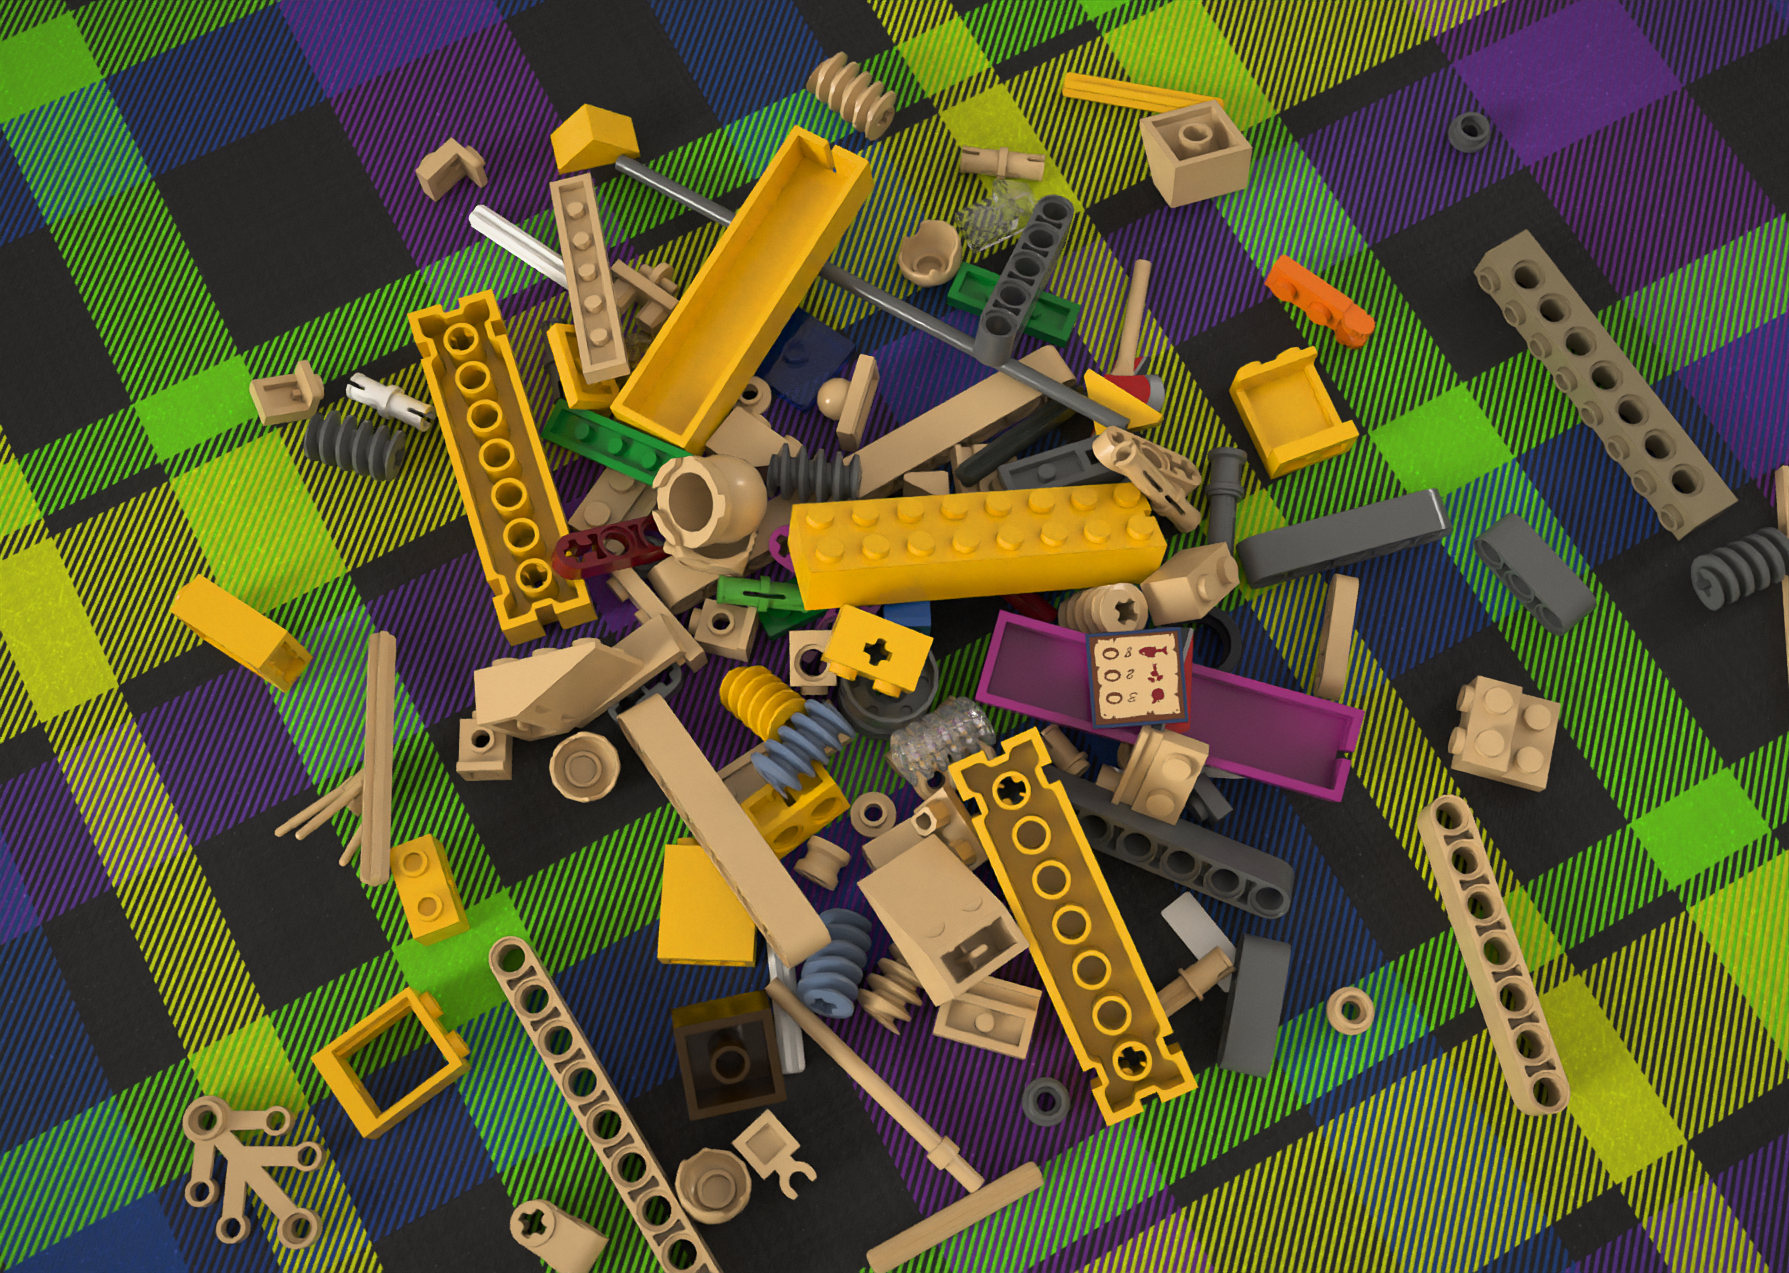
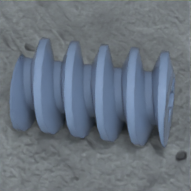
(802, 746)
(833, 972)

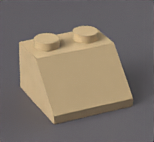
(1195, 153)

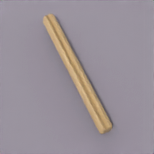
(378, 760)

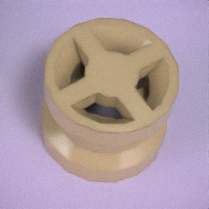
(822, 862)

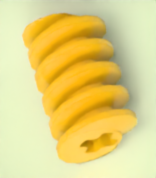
(760, 700)

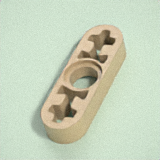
(1171, 464)
(1336, 637)

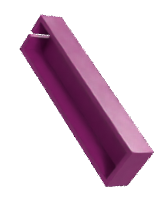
(1249, 724)

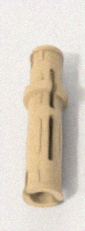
(1132, 463)

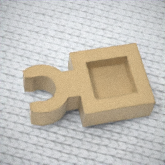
(769, 1149)

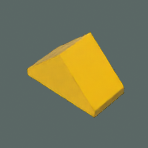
(593, 139)
(1118, 400)

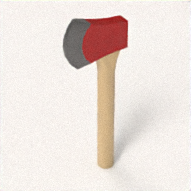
(1143, 387)

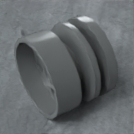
(878, 715)

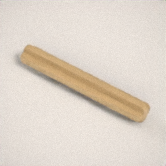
(955, 1218)

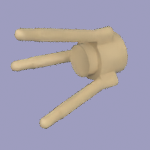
(347, 794)

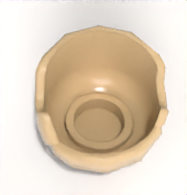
(931, 254)
(585, 767)
(713, 1186)

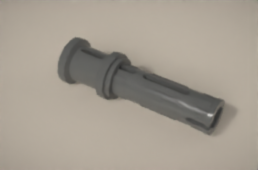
(1224, 493)

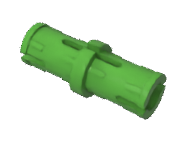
(731, 591)

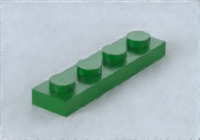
(608, 443)

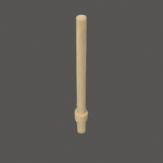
(941, 1150)

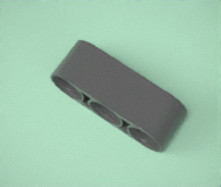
(1534, 574)
(1254, 1005)

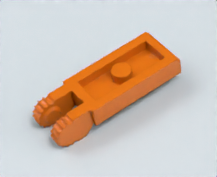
(1320, 302)

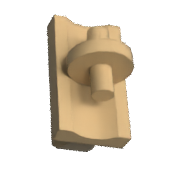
(648, 288)
(952, 824)

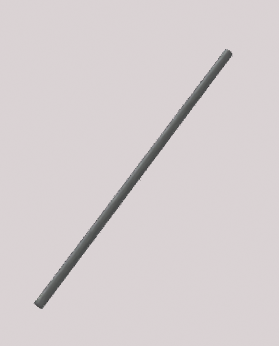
(885, 301)

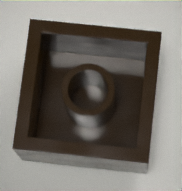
(728, 1054)

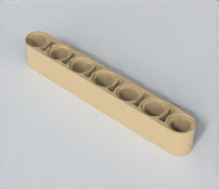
(724, 831)
(1488, 978)

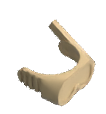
(728, 567)

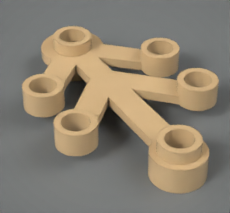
(246, 1166)

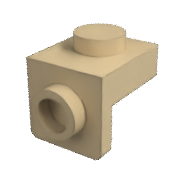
(447, 165)
(288, 396)

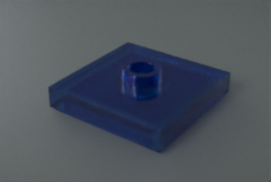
(804, 359)

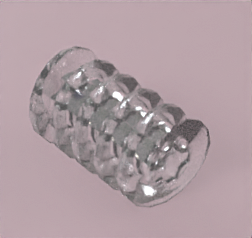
(938, 736)

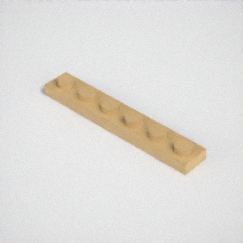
(589, 279)

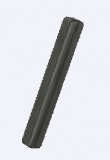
(1014, 441)

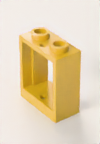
(241, 632)
(349, 1089)

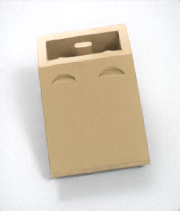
(551, 688)
(942, 919)

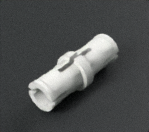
(391, 402)

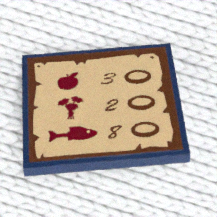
(1136, 678)

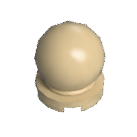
(708, 500)

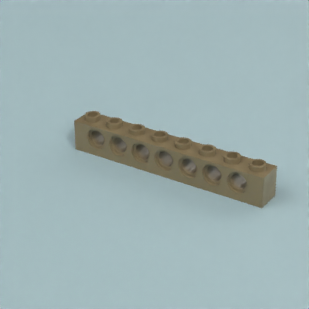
(1624, 390)

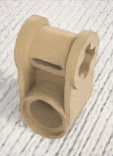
(567, 1242)

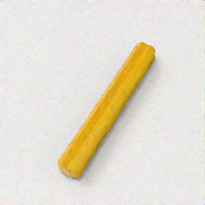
(1130, 94)

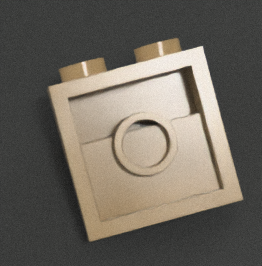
(1504, 734)

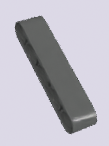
(1023, 281)
(1344, 538)

